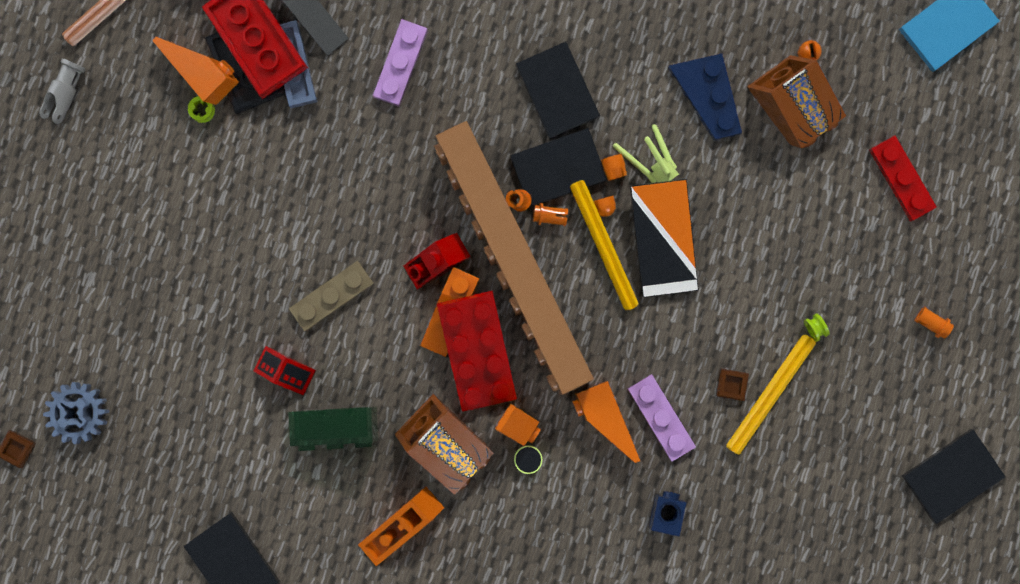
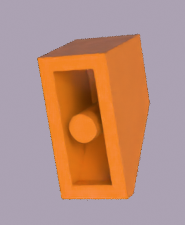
(518, 425)

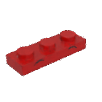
(902, 178)

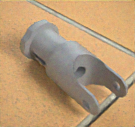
(61, 91)

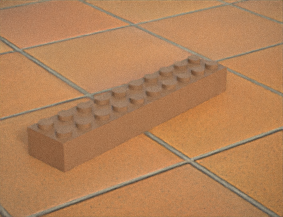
(511, 253)

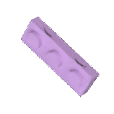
(400, 62)
(661, 418)

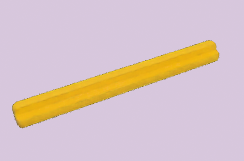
(604, 245)
(771, 394)

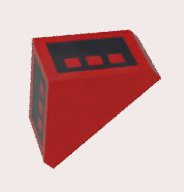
(284, 371)

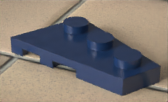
(710, 93)

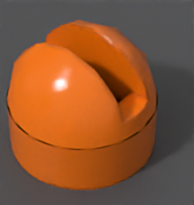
(805, 51)
(605, 206)

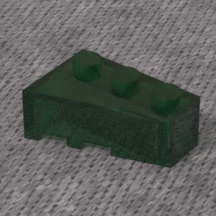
(333, 428)

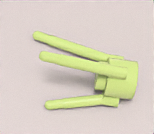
(664, 168)

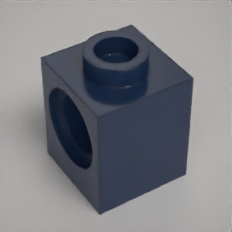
(670, 526)

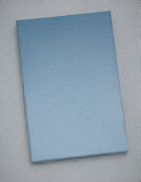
(947, 29)

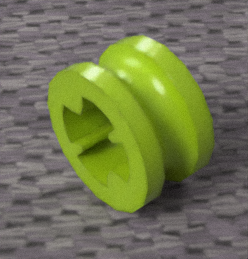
(192, 109)
(816, 327)

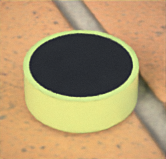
(528, 459)

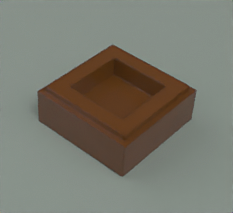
(732, 384)
(16, 448)

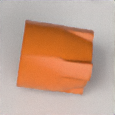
(614, 167)

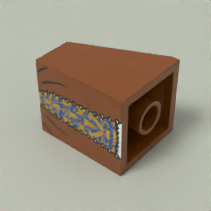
(798, 100)
(443, 444)

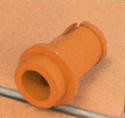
(525, 199)
(549, 215)
(935, 323)

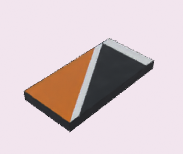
(664, 238)

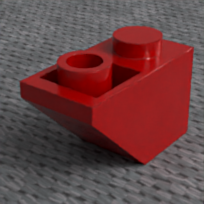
(436, 260)

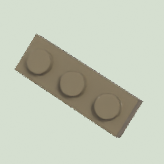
(331, 296)

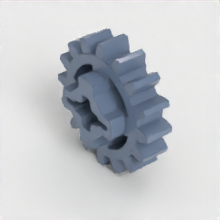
(65, 421)

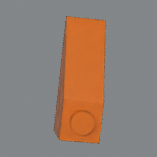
(205, 75)
(457, 286)
(603, 414)
(401, 526)

